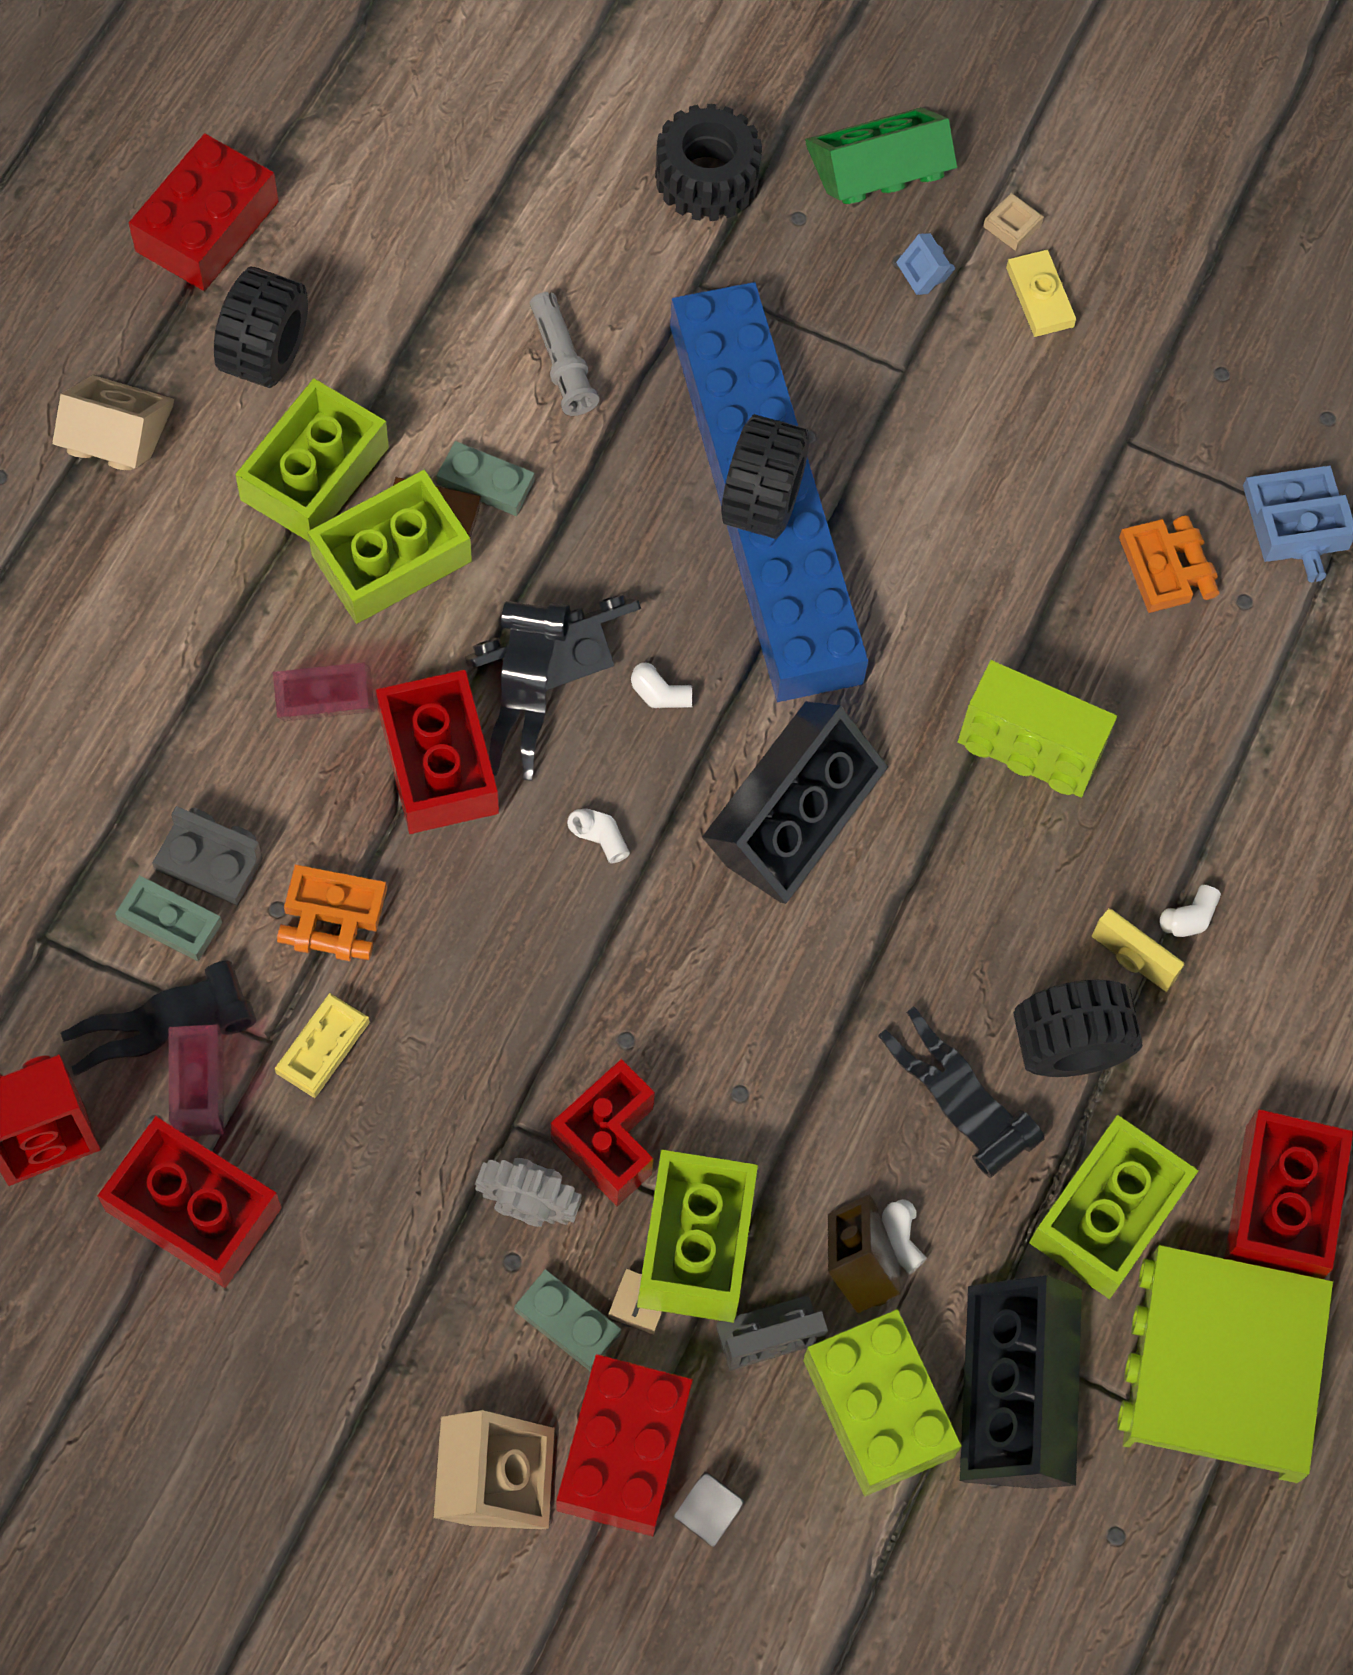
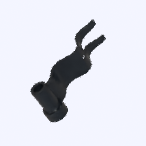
(525, 675)
(205, 1003)
(966, 1102)

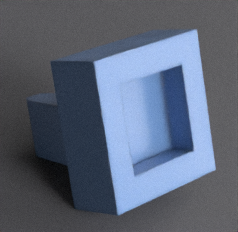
(924, 264)

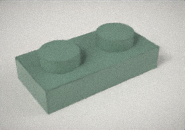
(487, 476)
(168, 918)
(567, 1319)

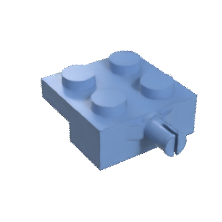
(1299, 516)

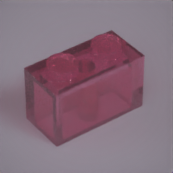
(323, 692)
(196, 1080)

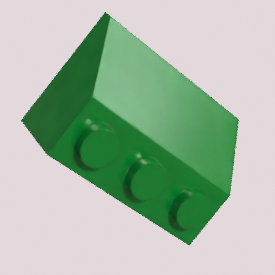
(883, 154)

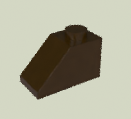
(862, 1255)

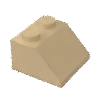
(111, 422)
(494, 1471)

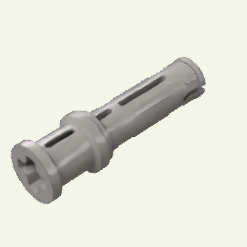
(567, 368)

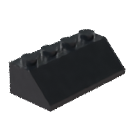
(796, 800)
(1021, 1383)

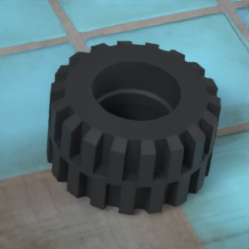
(713, 135)
(260, 327)
(765, 476)
(1077, 1028)

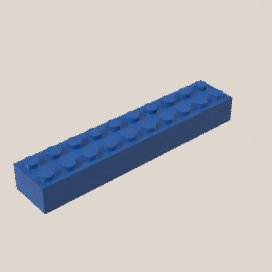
(791, 580)

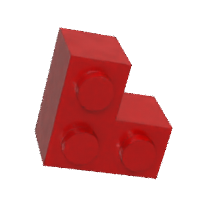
(597, 1128)

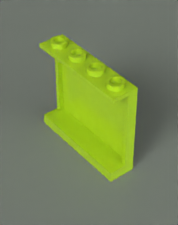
(1227, 1361)

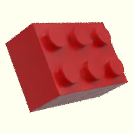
(204, 212)
(437, 751)
(41, 1120)
(1289, 1194)
(190, 1201)
(624, 1445)

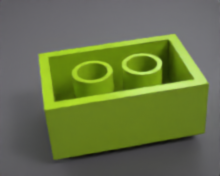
(312, 459)
(390, 546)
(1036, 729)
(1113, 1206)
(697, 1236)
(881, 1402)

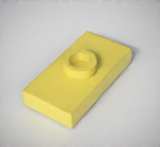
(1041, 293)
(1137, 950)
(322, 1045)

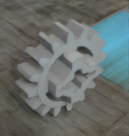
(528, 1192)

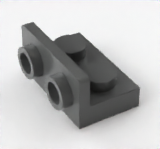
(209, 855)
(771, 1332)

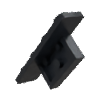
(580, 654)

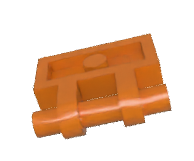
(1157, 566)
(333, 899)

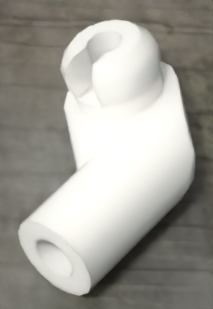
(656, 691)
(599, 829)
(1193, 918)
(897, 1222)

